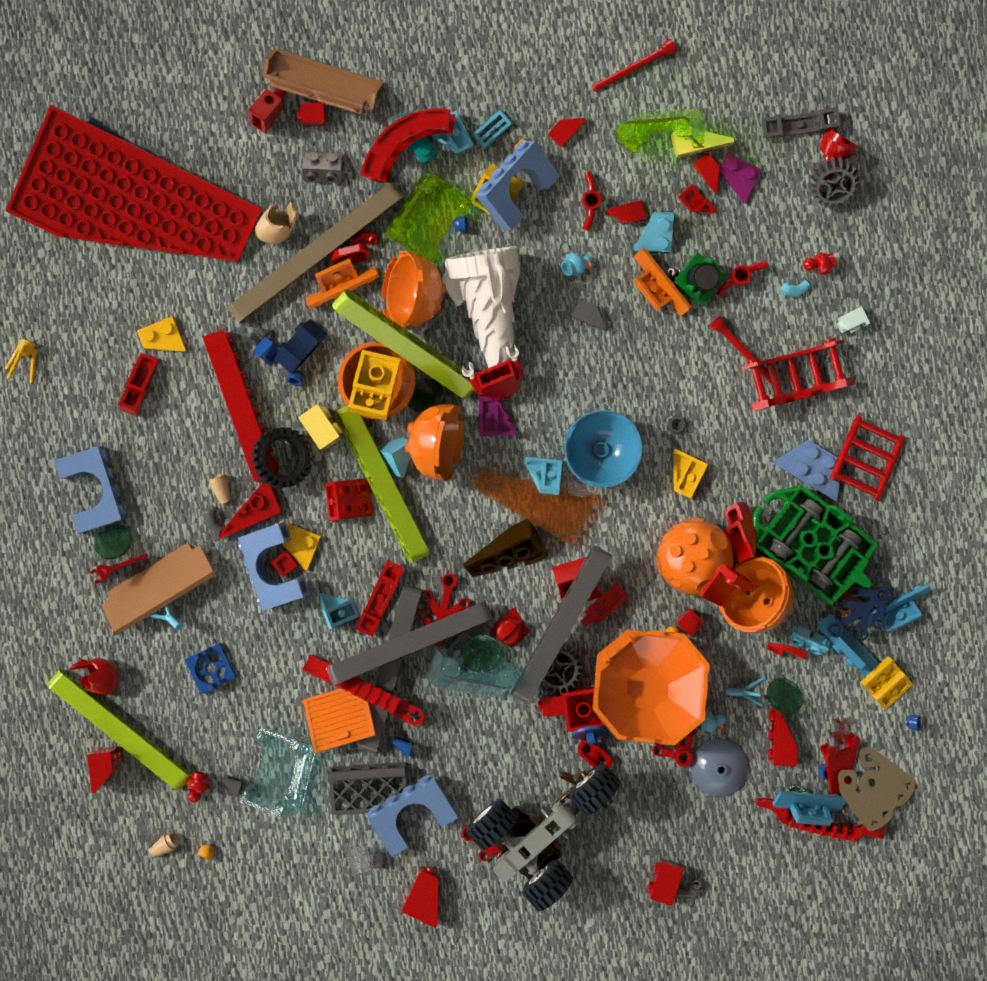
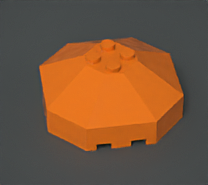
(651, 687)

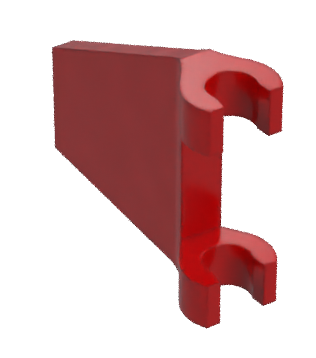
(103, 574)
(840, 760)

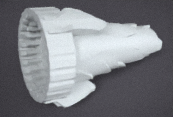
(488, 286)

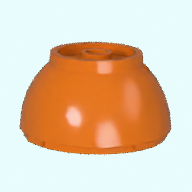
(404, 383)
(751, 612)

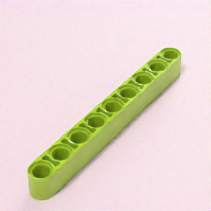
(402, 342)
(382, 484)
(118, 730)

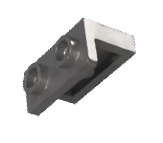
(322, 167)

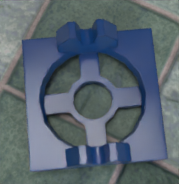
(192, 665)

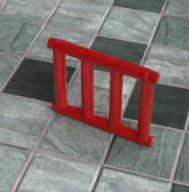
(844, 457)

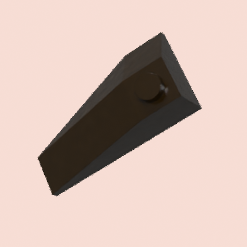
(514, 545)

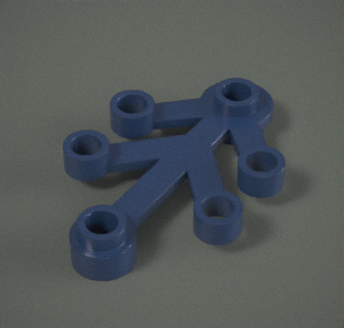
(862, 611)

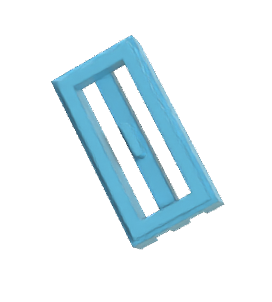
(498, 134)

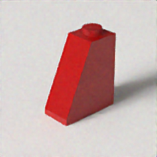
(423, 897)

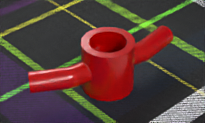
(590, 209)
(733, 281)

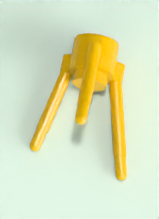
(24, 348)

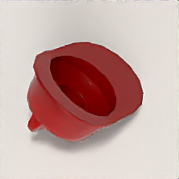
(510, 628)

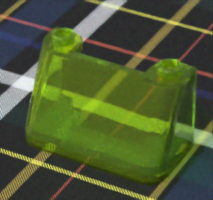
(683, 122)
(427, 216)

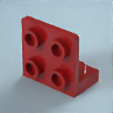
(348, 499)
(723, 583)

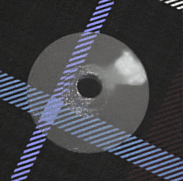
(571, 484)

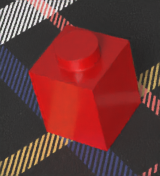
(312, 114)
(689, 622)
(551, 705)

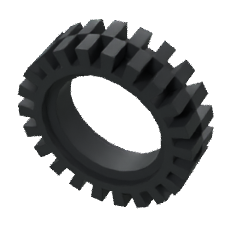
(261, 464)

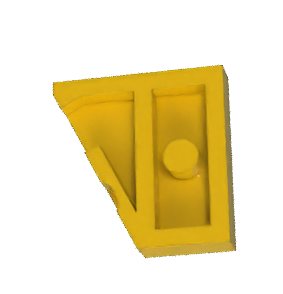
(162, 336)
(687, 473)
(302, 545)

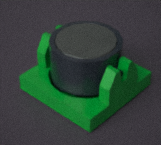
(702, 278)

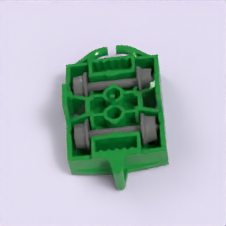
(807, 514)

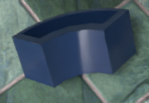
(300, 346)

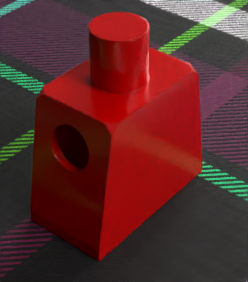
(266, 109)

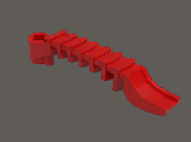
(367, 692)
(855, 833)

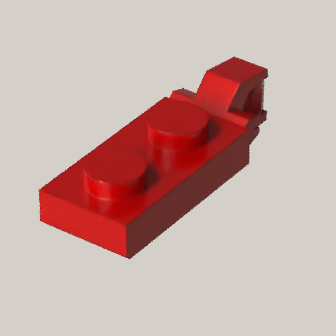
(604, 605)

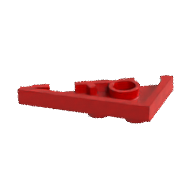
(258, 507)

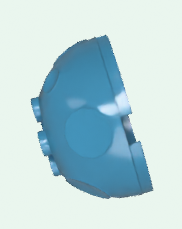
(603, 448)

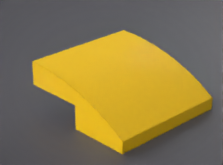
(886, 683)

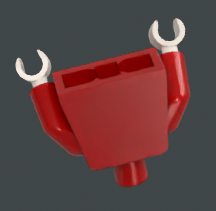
(499, 380)

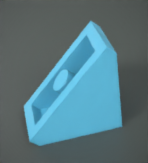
(395, 457)
(337, 610)

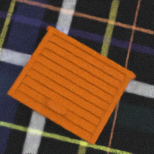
(337, 719)

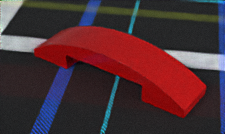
(380, 598)

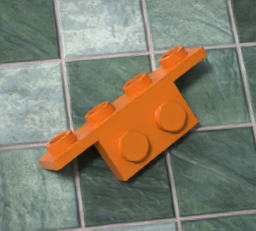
(337, 279)
(657, 286)

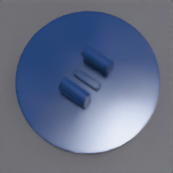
(590, 733)

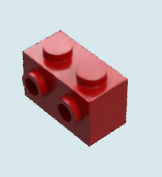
(665, 881)

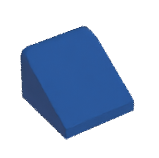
(266, 351)
(403, 745)

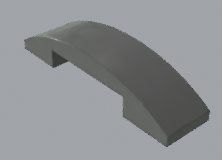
(800, 124)

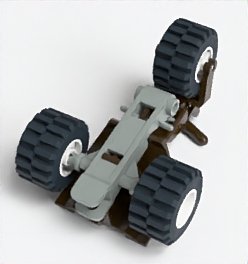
(530, 846)

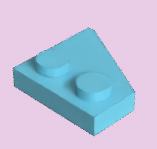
(459, 140)
(657, 234)
(545, 474)

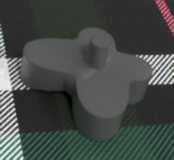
(259, 334)

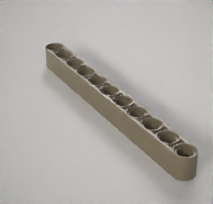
(316, 251)

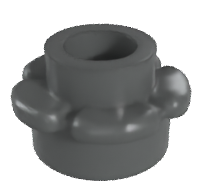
(681, 424)

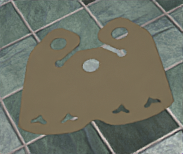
(881, 797)

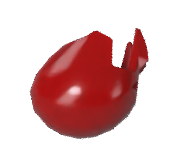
(102, 676)

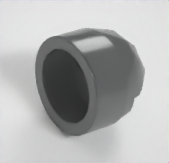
(379, 860)

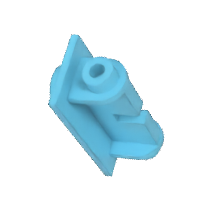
(817, 644)

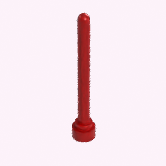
(667, 49)
(719, 325)

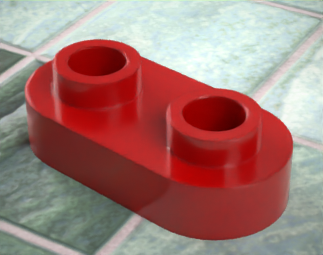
(356, 253)
(594, 754)

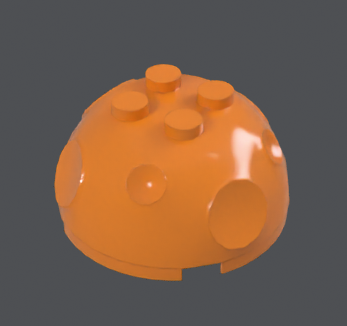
(412, 290)
(436, 441)
(692, 554)

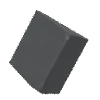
(234, 784)

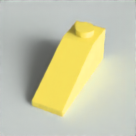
(711, 142)

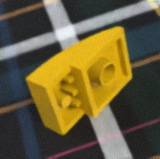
(374, 385)

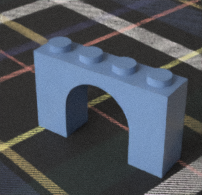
(495, 192)
(109, 508)
(254, 549)
(426, 792)

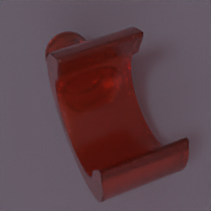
(837, 735)

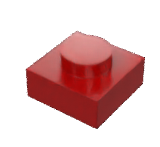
(284, 563)

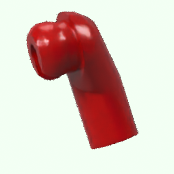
(365, 237)

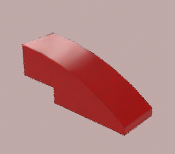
(138, 384)
(741, 531)

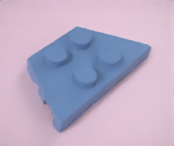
(812, 466)

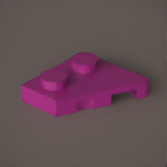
(739, 175)
(493, 419)

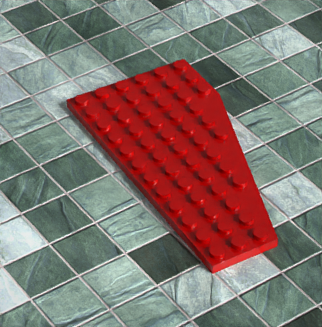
(111, 192)

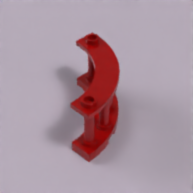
(400, 136)
(798, 392)

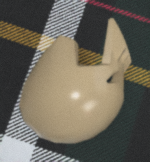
(275, 226)

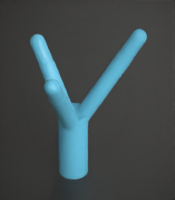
(169, 617)
(747, 694)

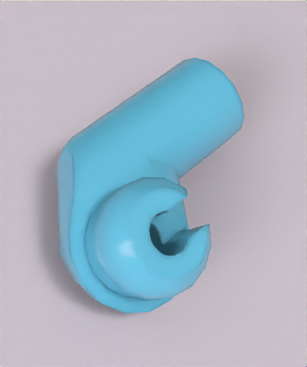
(793, 290)

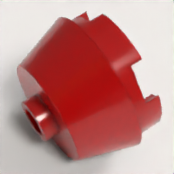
(836, 145)

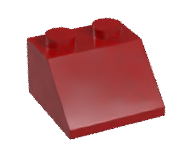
(565, 574)
(579, 710)
(103, 765)

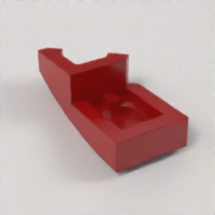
(565, 129)
(709, 171)
(694, 201)
(628, 212)
(780, 649)

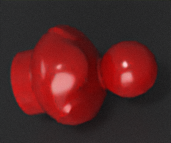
(823, 261)
(198, 784)

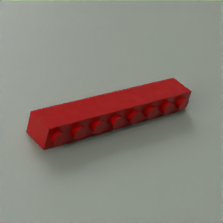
(237, 396)

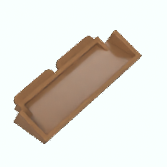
(321, 81)
(157, 586)

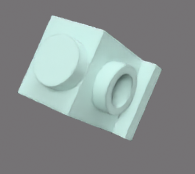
(852, 320)

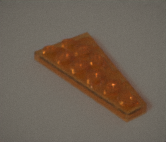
(557, 514)

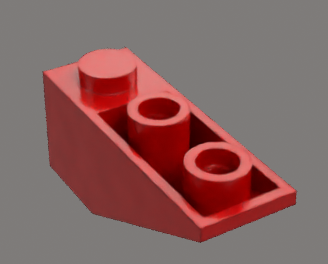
(783, 747)

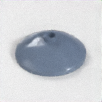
(714, 755)

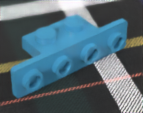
(902, 609)
(855, 653)
(809, 807)

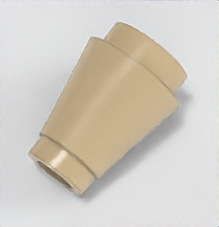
(221, 488)
(164, 845)

